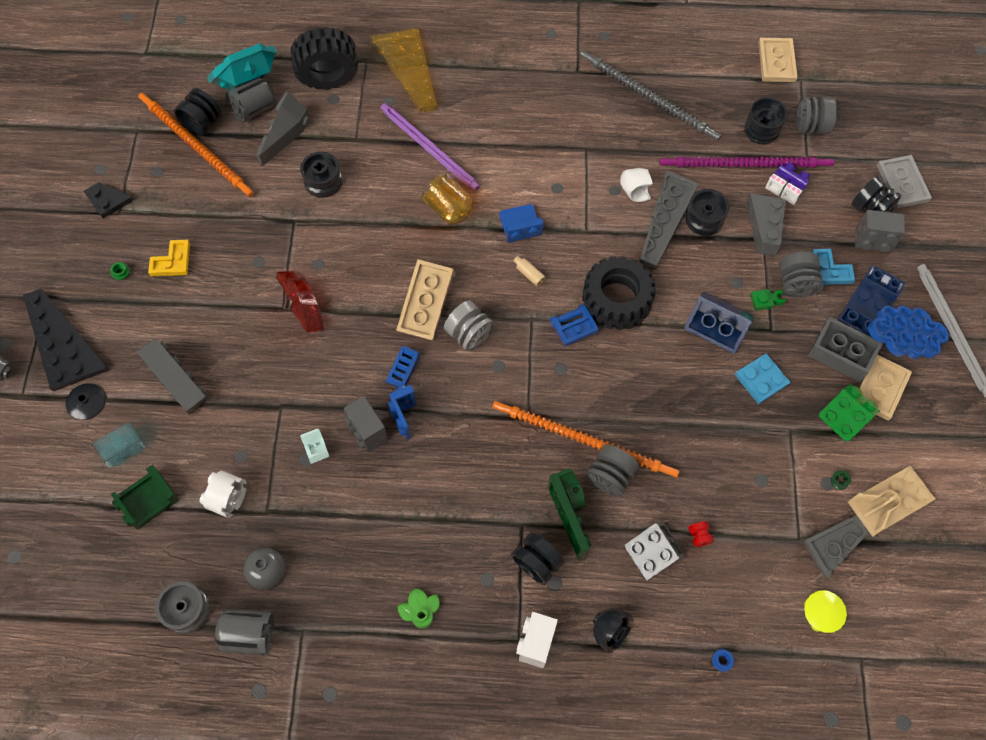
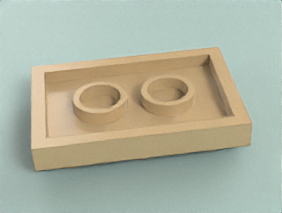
(777, 60)
(885, 385)

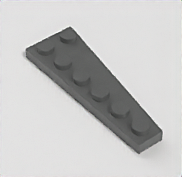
(669, 210)

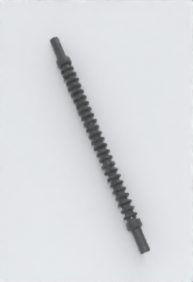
(599, 63)

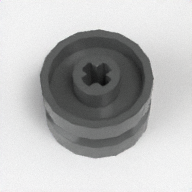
(182, 607)

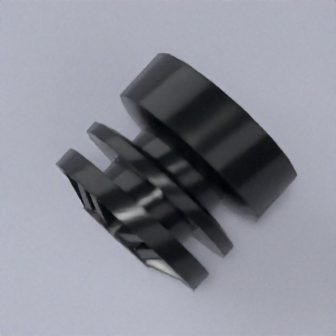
(197, 111)
(765, 120)
(874, 198)

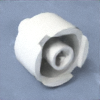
(223, 493)

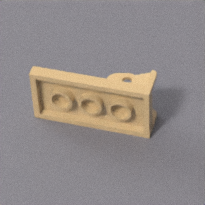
(425, 300)
(891, 500)

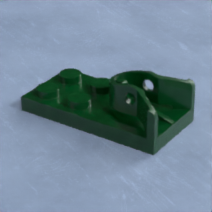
(569, 497)

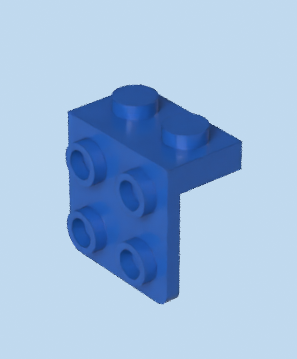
(520, 223)
(401, 400)

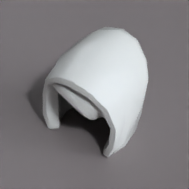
(636, 183)

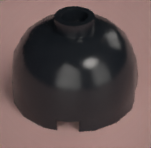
(611, 628)

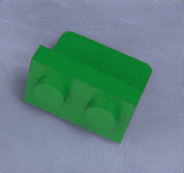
(849, 412)

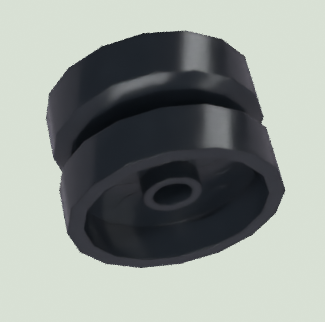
(321, 174)
(707, 212)
(537, 558)

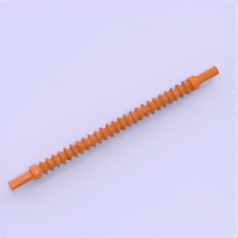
(204, 152)
(516, 412)

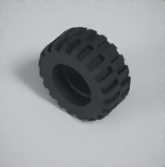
(324, 58)
(623, 272)

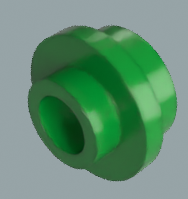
(116, 268)

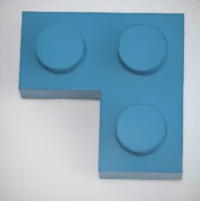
(833, 273)

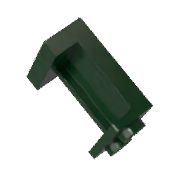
(145, 499)

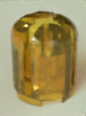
(448, 199)

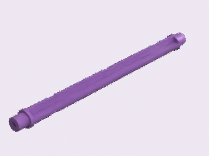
(429, 146)

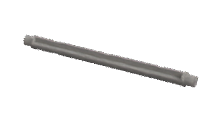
(953, 327)

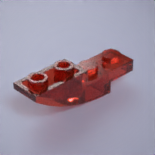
(303, 300)

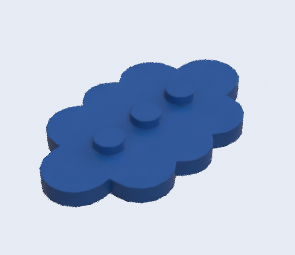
(908, 332)

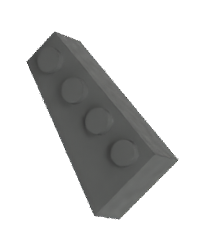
(172, 376)

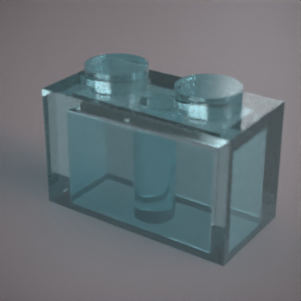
(119, 445)

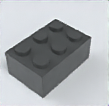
(845, 349)

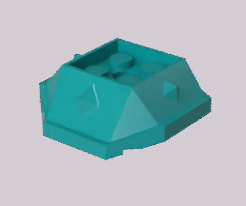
(243, 66)

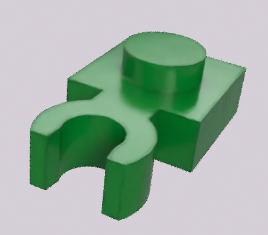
(765, 300)

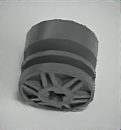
(816, 115)
(801, 274)
(612, 470)

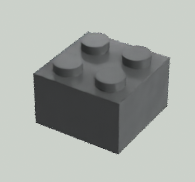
(879, 231)
(365, 424)

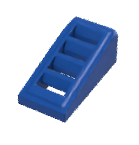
(404, 351)

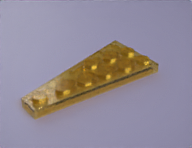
(407, 61)

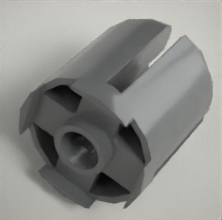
(250, 99)
(244, 631)

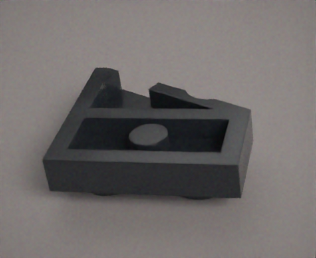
(106, 199)

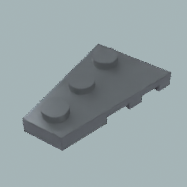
(835, 543)

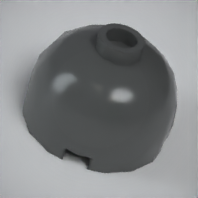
(264, 568)

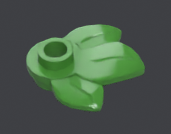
(418, 605)

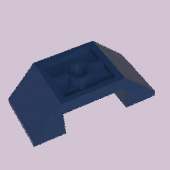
(871, 295)

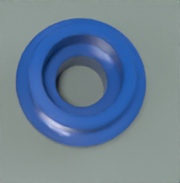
(728, 657)

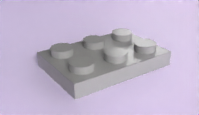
(905, 179)

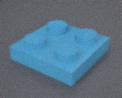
(762, 378)

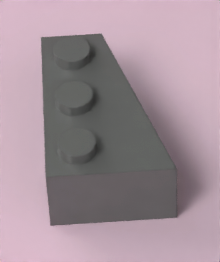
(766, 219)

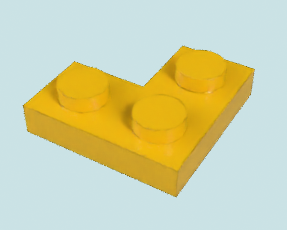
(175, 263)

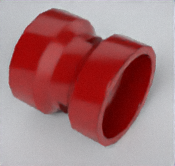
(701, 534)

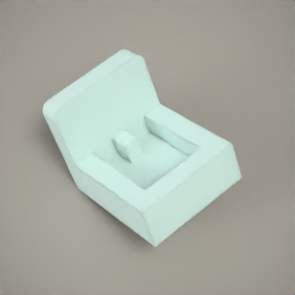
(314, 446)

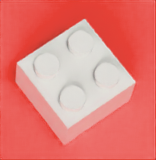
(538, 638)

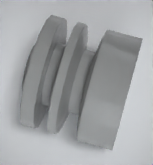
(469, 325)

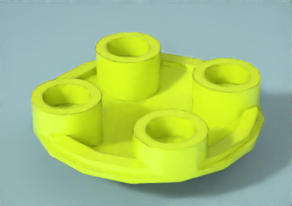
(825, 611)

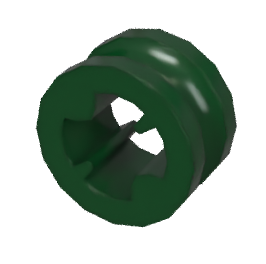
(845, 475)

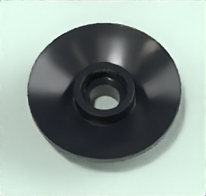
(90, 406)

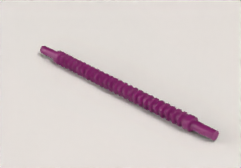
(680, 161)

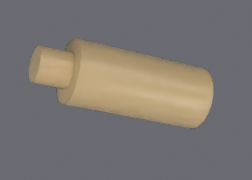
(529, 271)

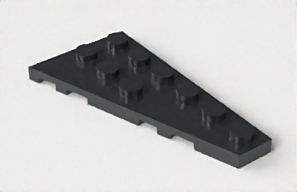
(61, 348)

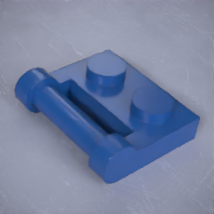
(577, 329)

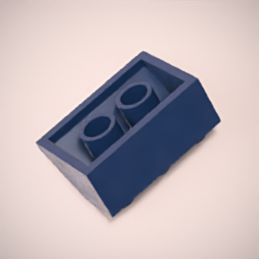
(718, 322)

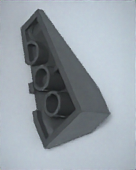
(288, 125)

